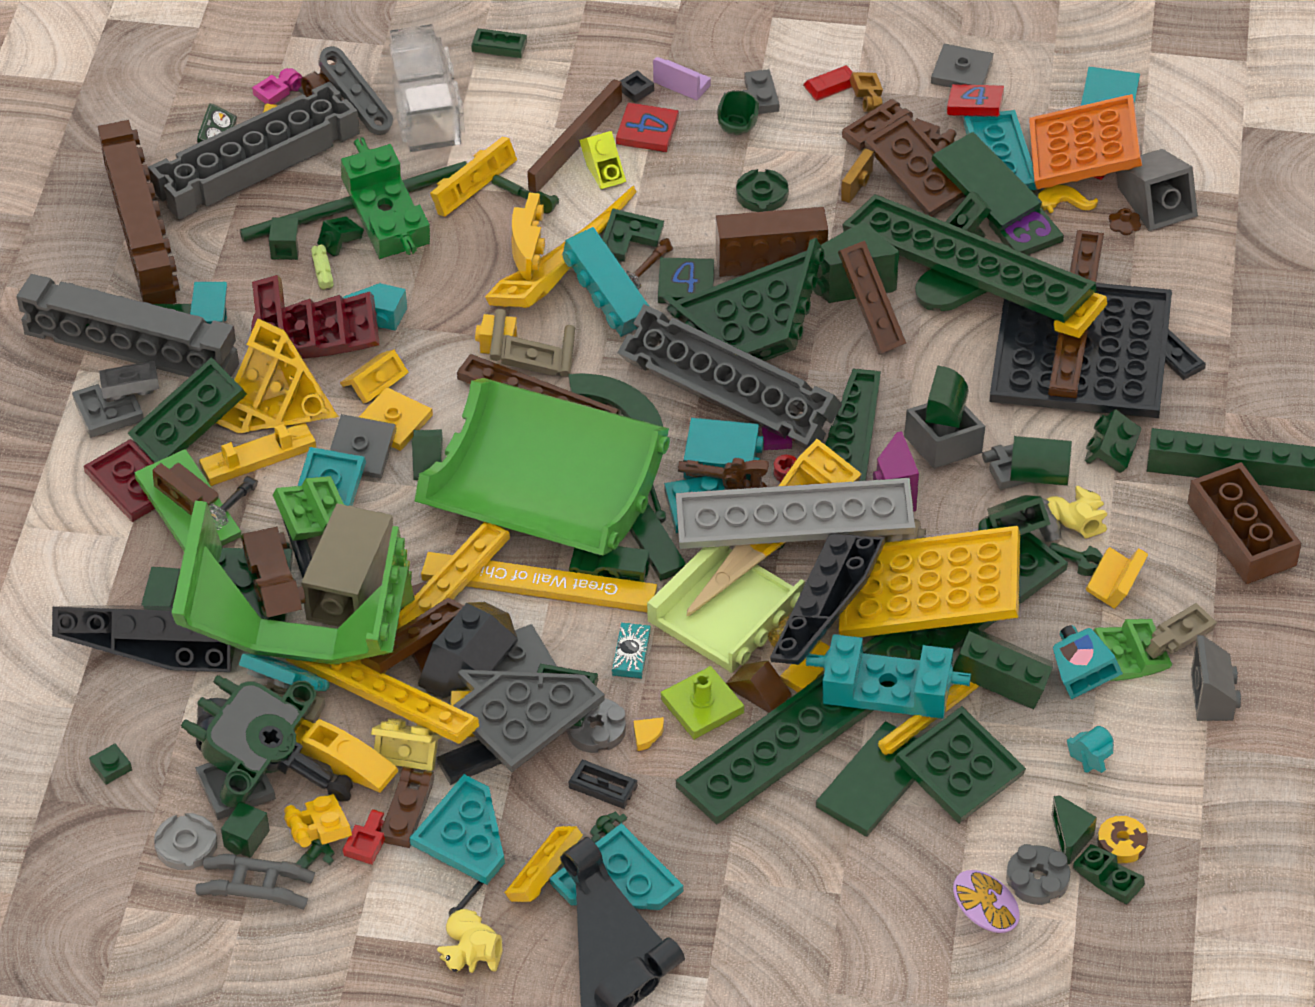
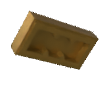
(857, 176)

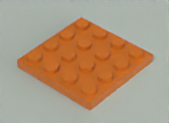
(1085, 142)

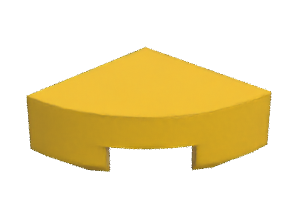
(647, 732)

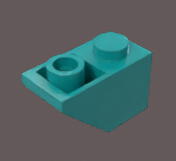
(389, 304)

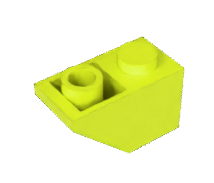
(603, 159)

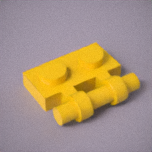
(320, 820)

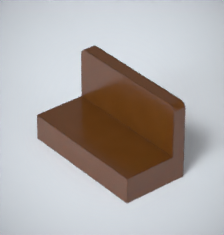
(182, 486)

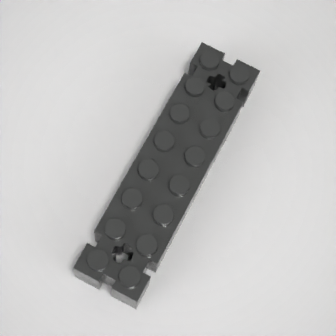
(254, 150)
(124, 327)
(729, 377)

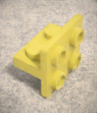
(406, 744)

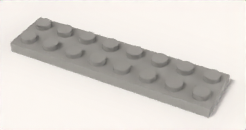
(794, 513)

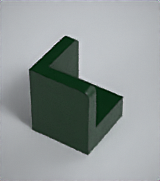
(283, 238)

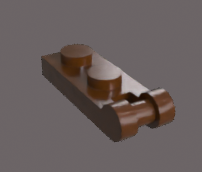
(873, 122)
(407, 807)

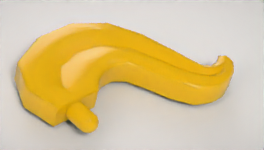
(1063, 193)

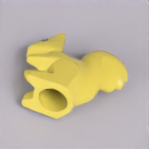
(1081, 514)
(476, 942)

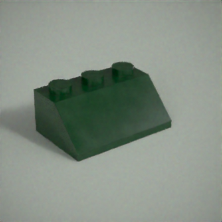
(1003, 667)

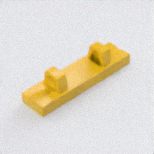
(473, 176)
(257, 453)

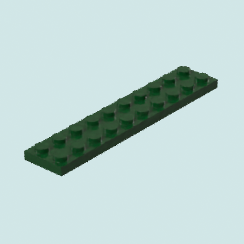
(976, 259)

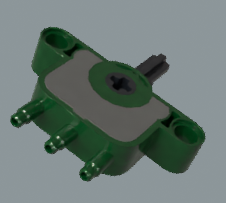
(245, 725)

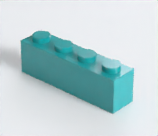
(604, 279)

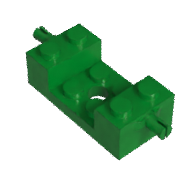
(375, 180)

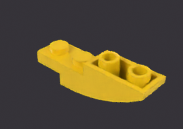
(526, 236)
(345, 754)

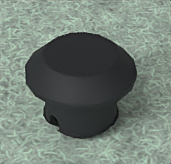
(340, 788)

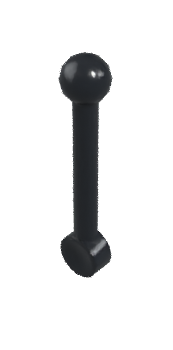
(467, 898)

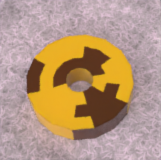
(1126, 828)

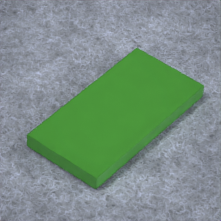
(173, 515)

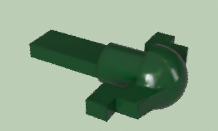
(605, 825)
(314, 852)

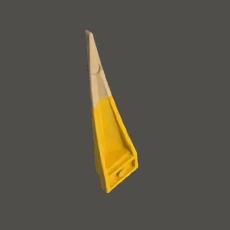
(814, 466)

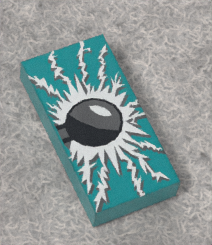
(631, 650)

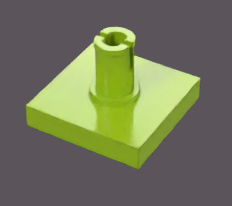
(702, 702)

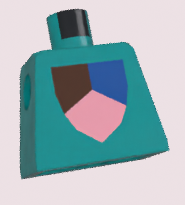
(1084, 661)

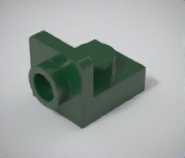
(337, 231)

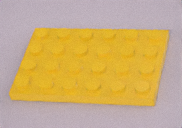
(938, 584)

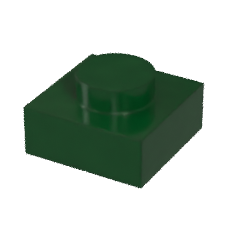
(110, 763)

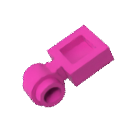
(273, 90)

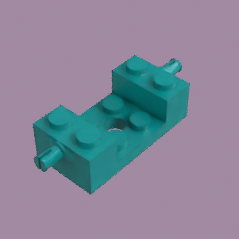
(856, 678)

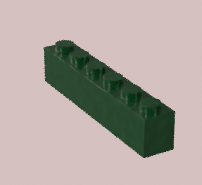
(1202, 454)

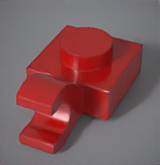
(366, 840)

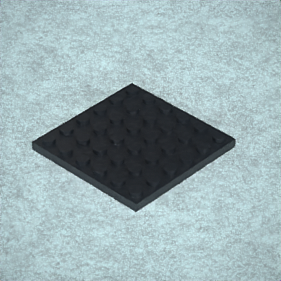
(1120, 358)

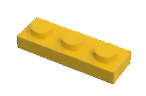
(543, 864)

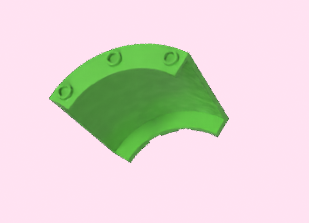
(546, 467)

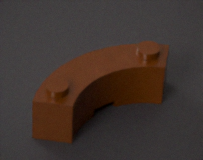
(274, 580)

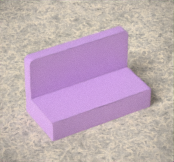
(680, 78)

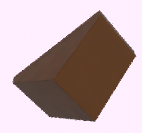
(760, 685)

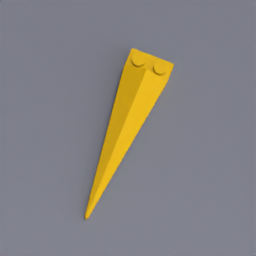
(518, 292)

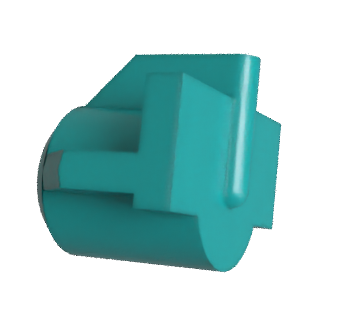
(1092, 748)

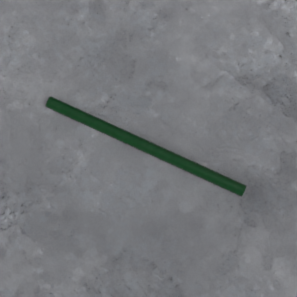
(345, 204)

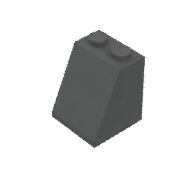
(1160, 189)

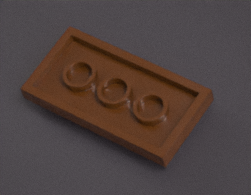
(907, 157)

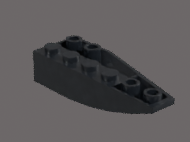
(831, 586)
(141, 635)

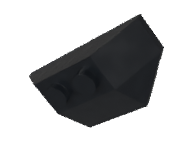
(472, 641)

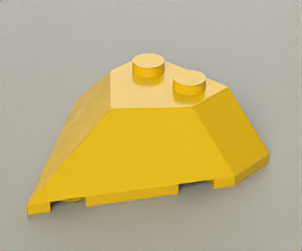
(276, 385)

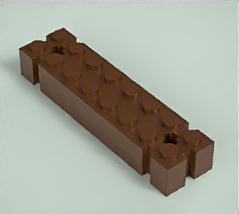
(139, 213)

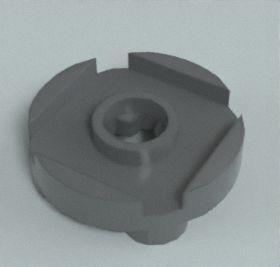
(1043, 859)

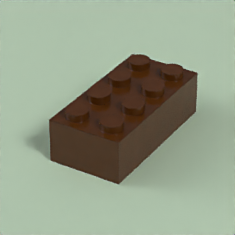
(766, 237)
(1244, 523)

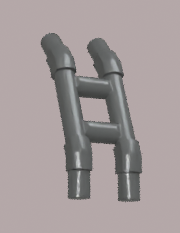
(266, 891)

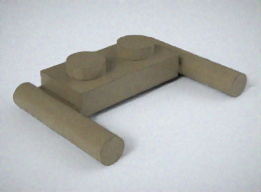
(531, 354)

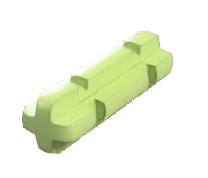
(322, 267)

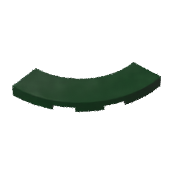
(617, 393)

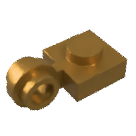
(869, 87)

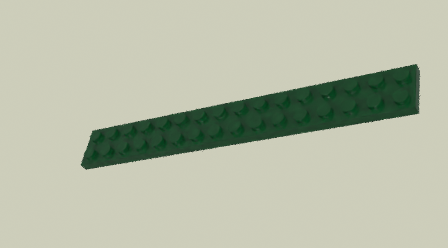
(806, 725)

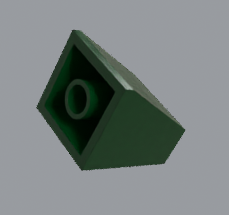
(832, 279)

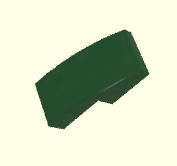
(1106, 874)

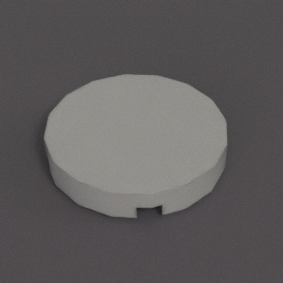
(185, 841)

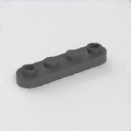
(355, 90)

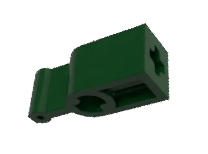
(619, 563)

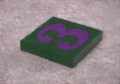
(1030, 233)

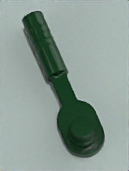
(548, 201)

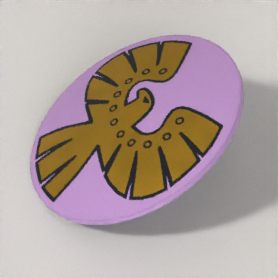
(986, 901)

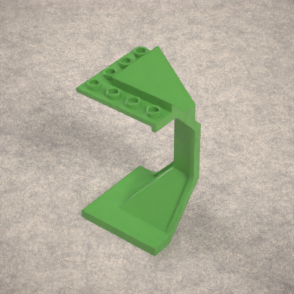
(216, 608)

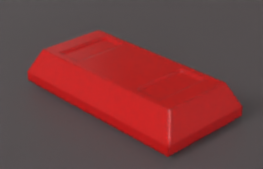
(829, 83)

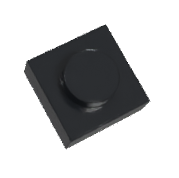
(636, 86)

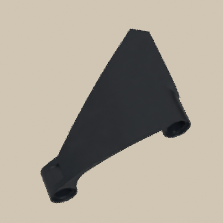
(617, 947)

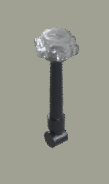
(219, 513)

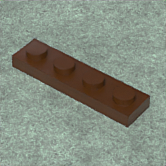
(871, 297)
(416, 635)

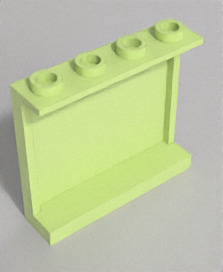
(732, 621)

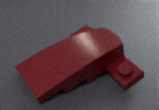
(321, 326)

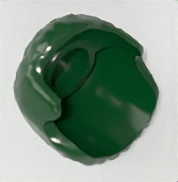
(737, 112)

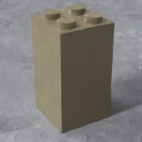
(346, 564)

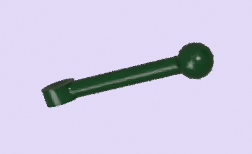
(659, 513)

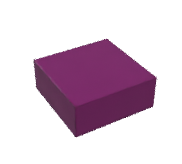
(775, 442)

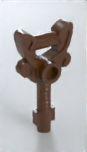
(732, 473)

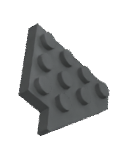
(525, 709)

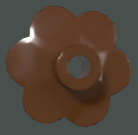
(1125, 221)

